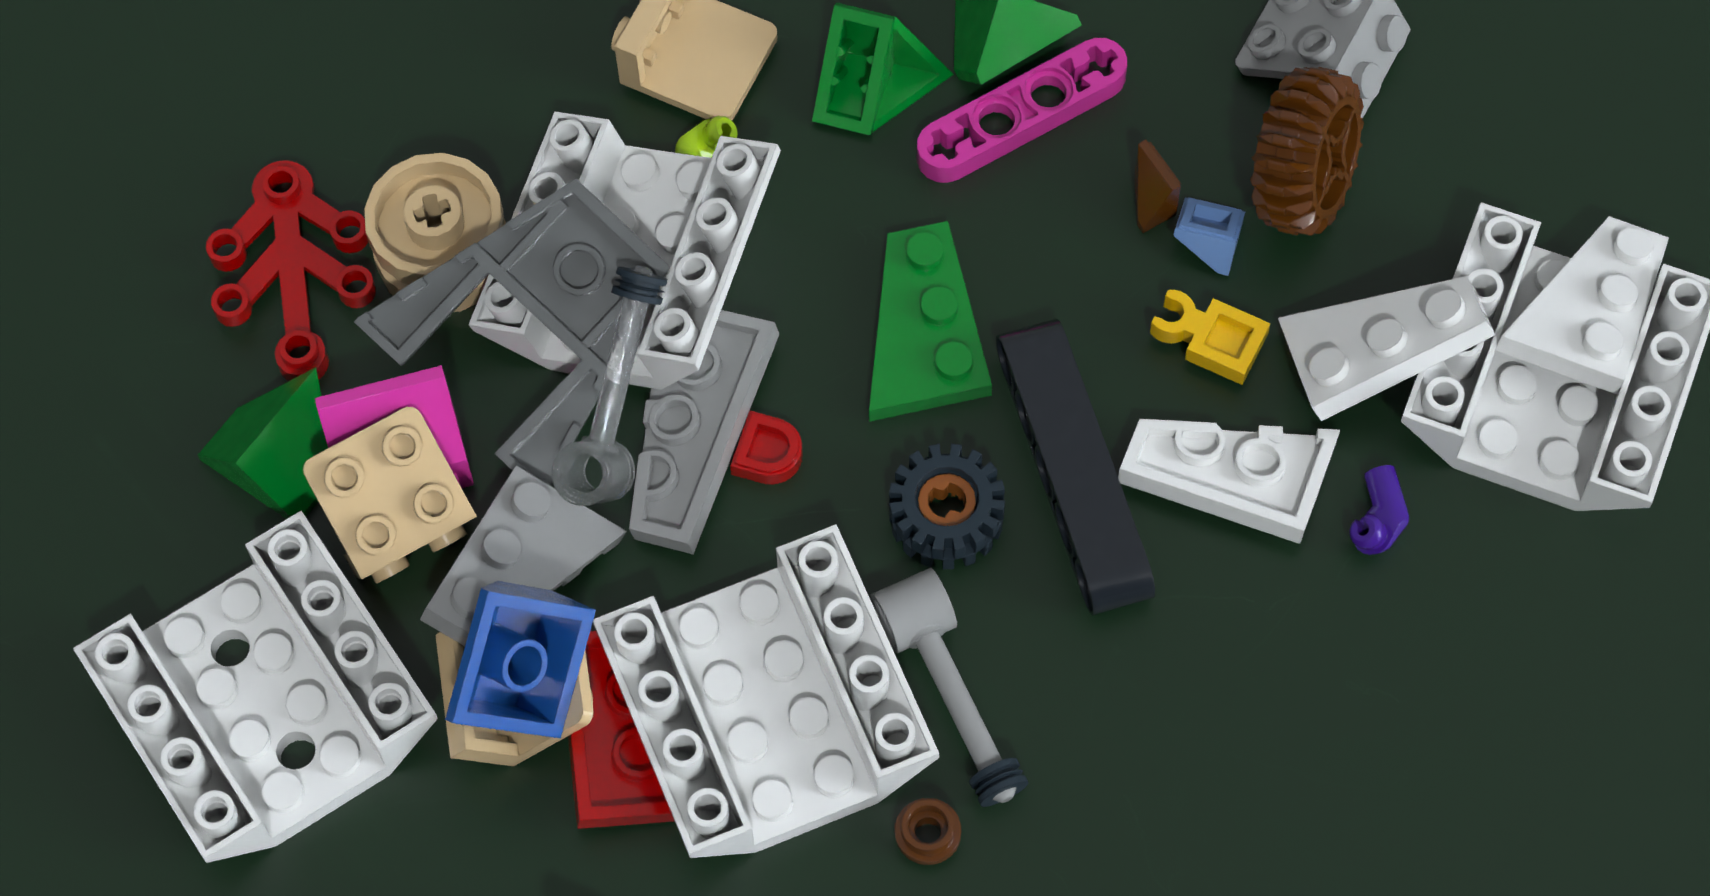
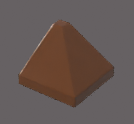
(1155, 188)

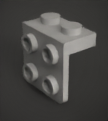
(1338, 35)

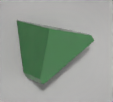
(1002, 33)
(872, 70)
(268, 444)

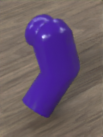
(1387, 515)

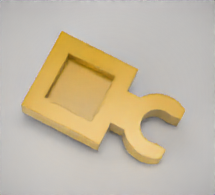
(1218, 340)

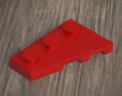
(608, 760)

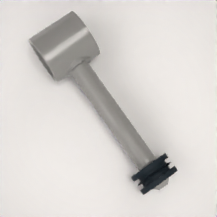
(916, 616)

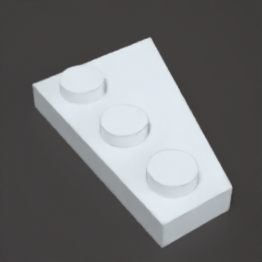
(1592, 308)
(1381, 340)
(1238, 475)

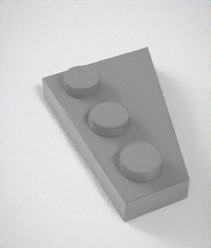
(523, 540)

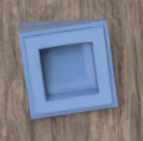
(1210, 232)

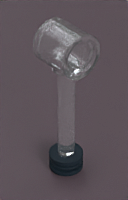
(637, 288)

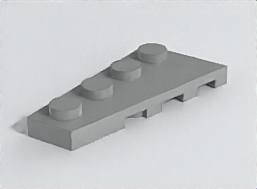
(695, 432)

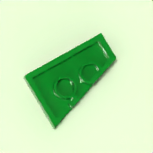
(926, 328)

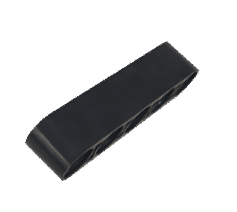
(1075, 467)

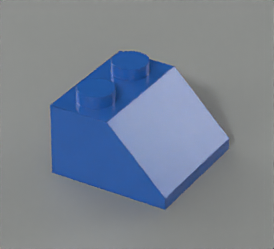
(520, 660)

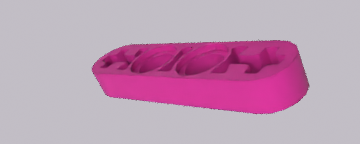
(1027, 116)

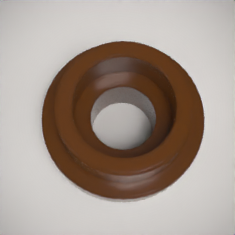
(927, 812)

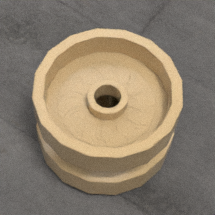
(427, 215)

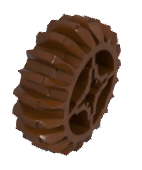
(1307, 150)

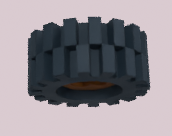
(958, 533)

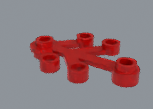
(289, 259)

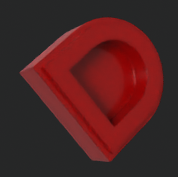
(767, 450)

